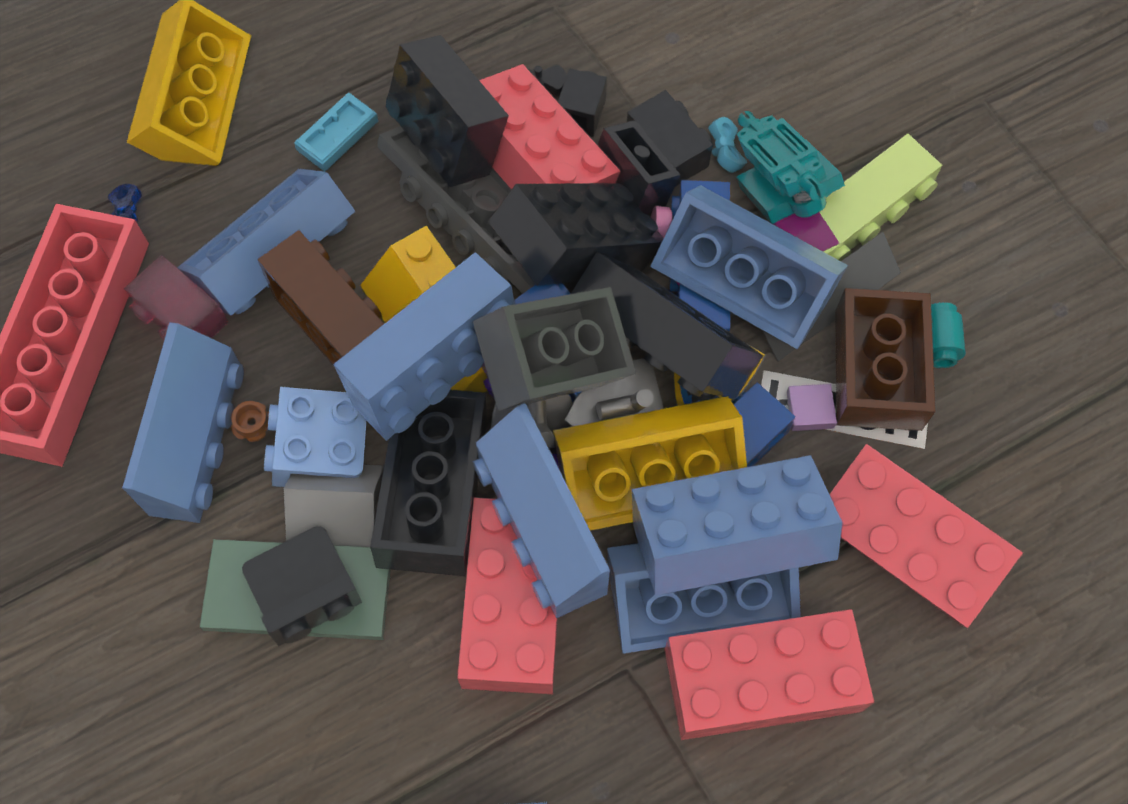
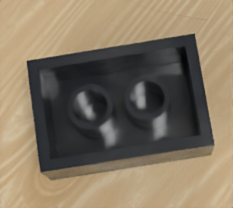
(445, 110)

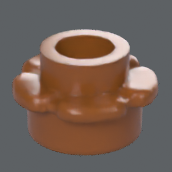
(242, 414)

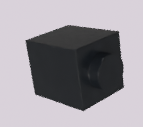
(584, 98)

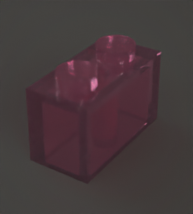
(169, 296)

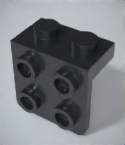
(300, 585)

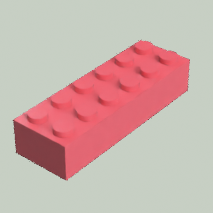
(63, 328)

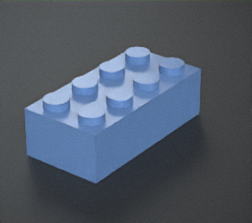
(423, 348)
(735, 524)

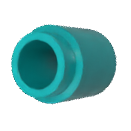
(947, 335)

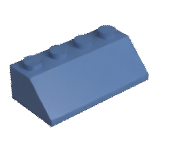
(229, 263)
(748, 265)
(183, 426)
(542, 514)
(649, 619)

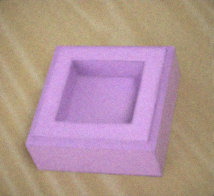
(812, 407)

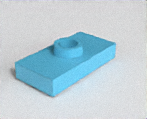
(336, 131)

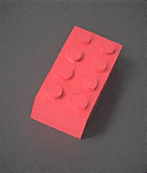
(541, 138)
(920, 536)
(505, 631)
(767, 674)

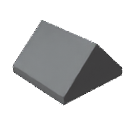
(337, 504)

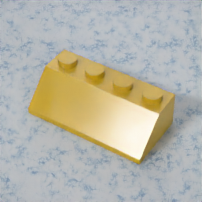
(189, 86)
(404, 275)
(646, 449)

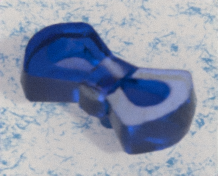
(125, 200)

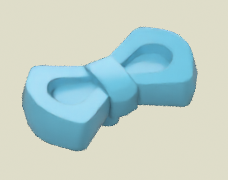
(724, 133)

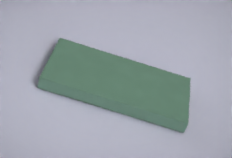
(233, 608)

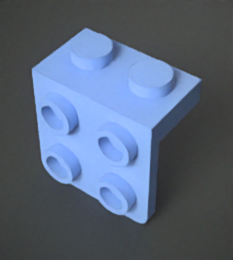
(314, 435)

